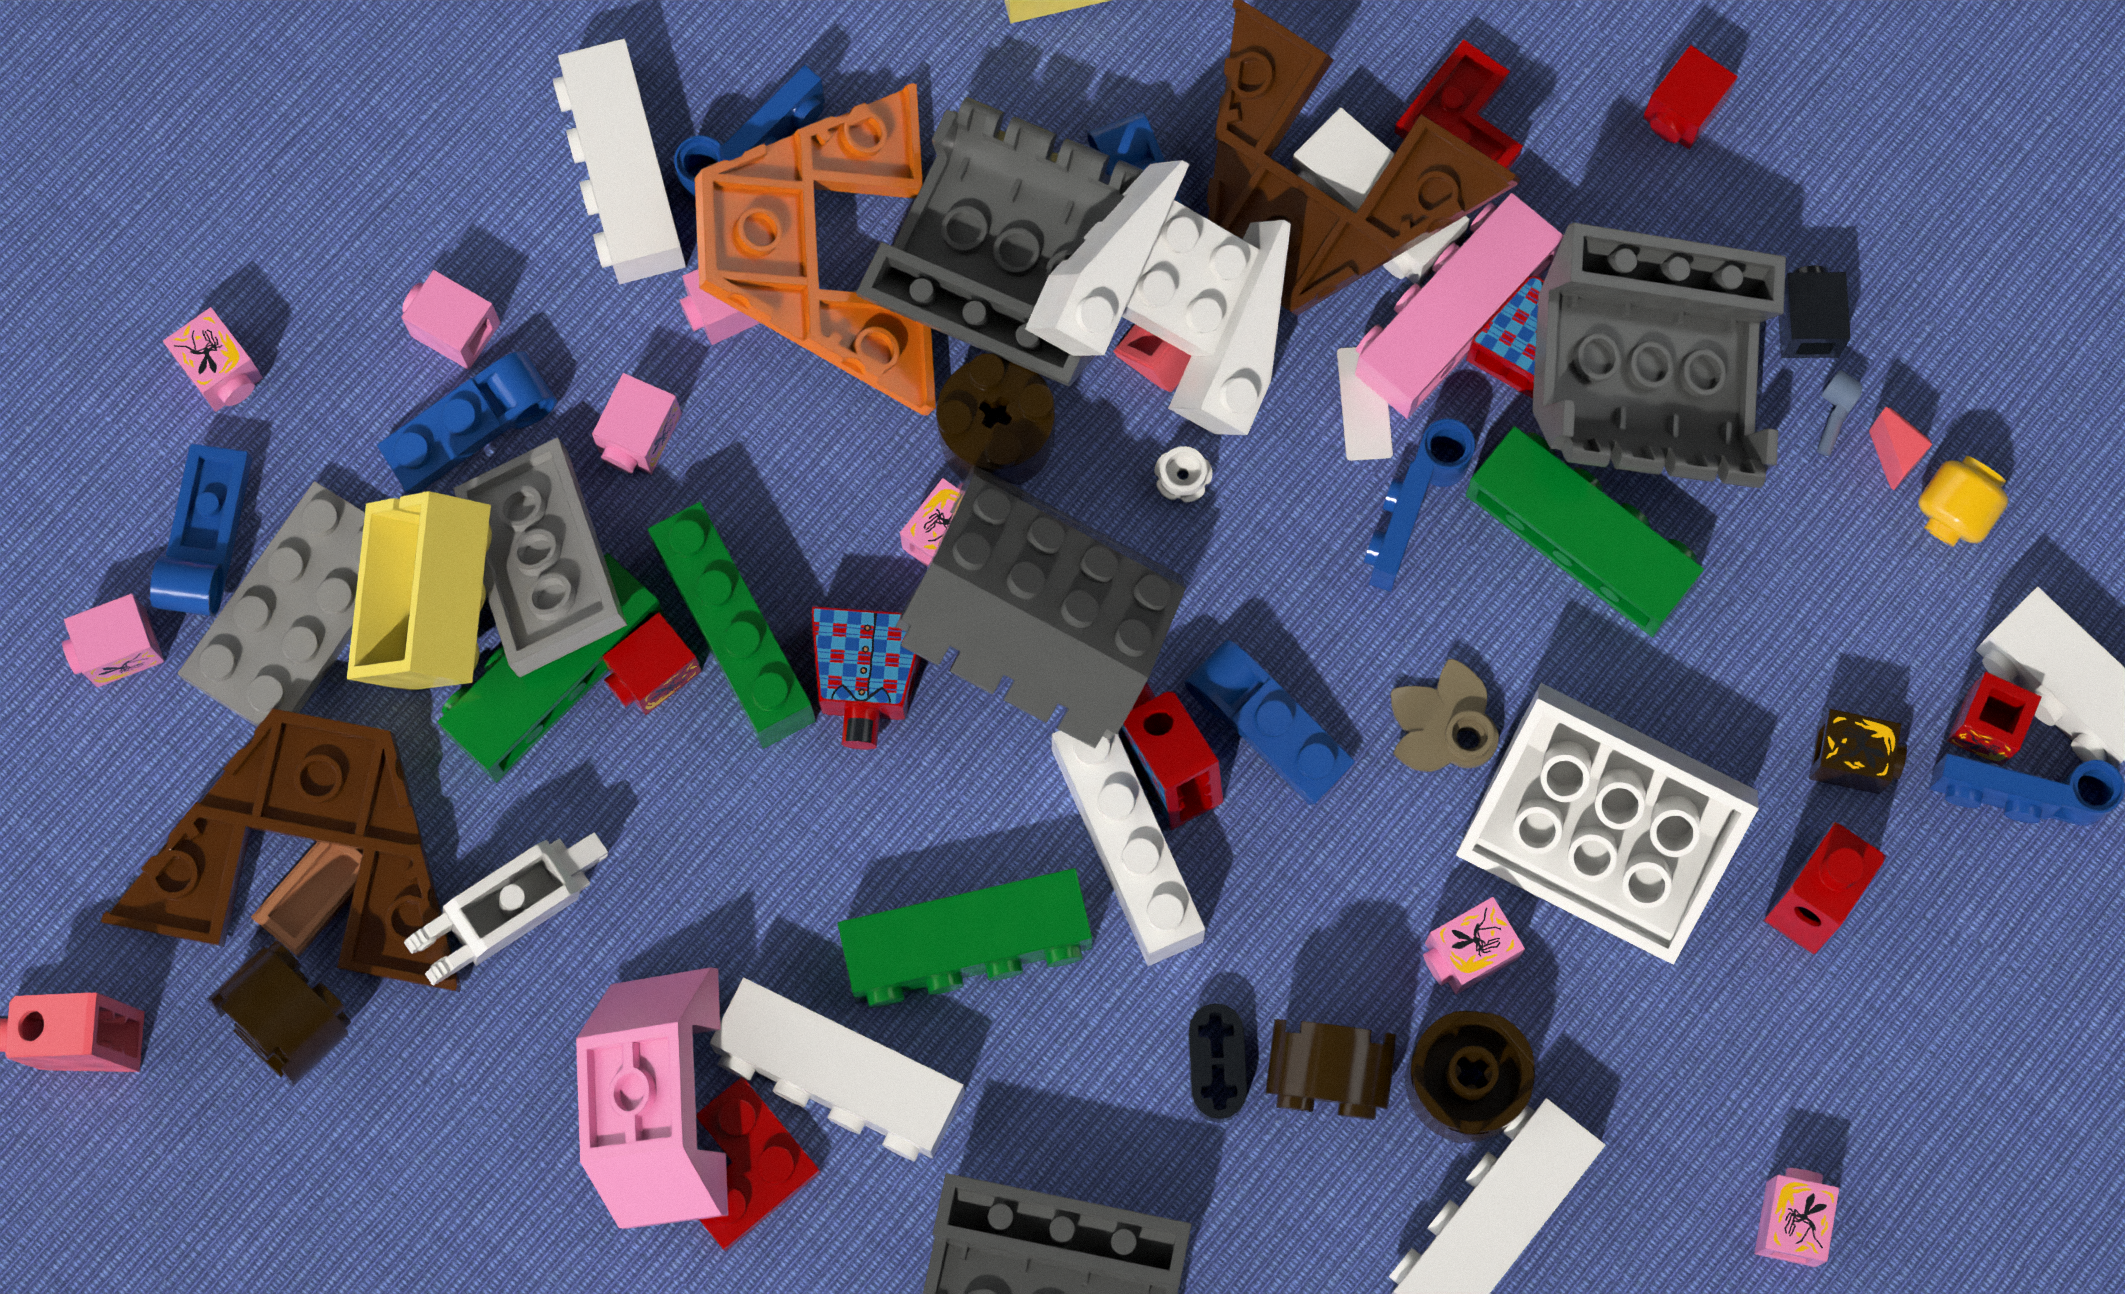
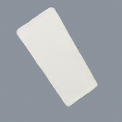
(1364, 413)

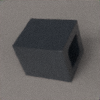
(1814, 314)

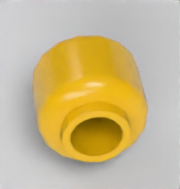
(1963, 501)

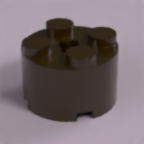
(989, 391)
(280, 1013)
(1471, 1041)
(1332, 1067)

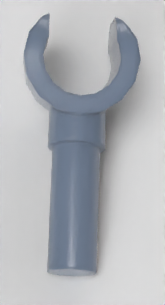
(1844, 394)

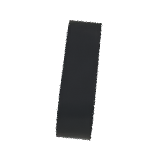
(1202, 1063)

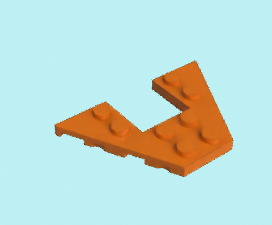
(763, 243)

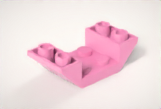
(641, 1101)

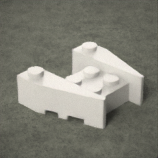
(1181, 284)

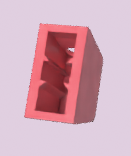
(73, 1033)

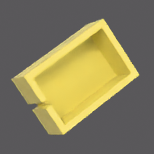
(419, 591)

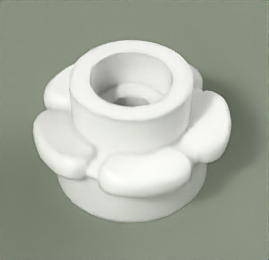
(1184, 459)

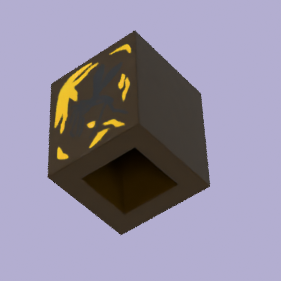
(1857, 752)

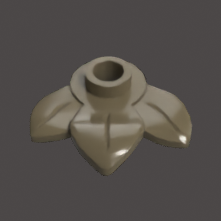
(1438, 716)

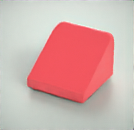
(1153, 358)
(1897, 445)

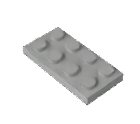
(543, 559)
(286, 614)

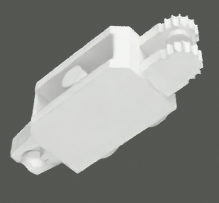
(509, 903)

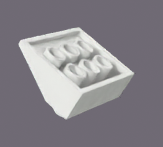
(1608, 823)

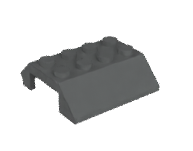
(991, 233)
(1655, 354)
(1044, 605)
(1043, 1243)

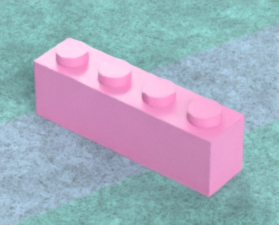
(1445, 315)

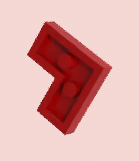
(1458, 98)
(765, 1159)

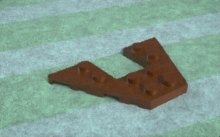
(1419, 193)
(312, 784)

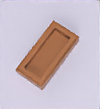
(310, 895)

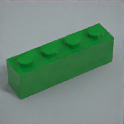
(1585, 530)
(732, 625)
(510, 714)
(966, 937)

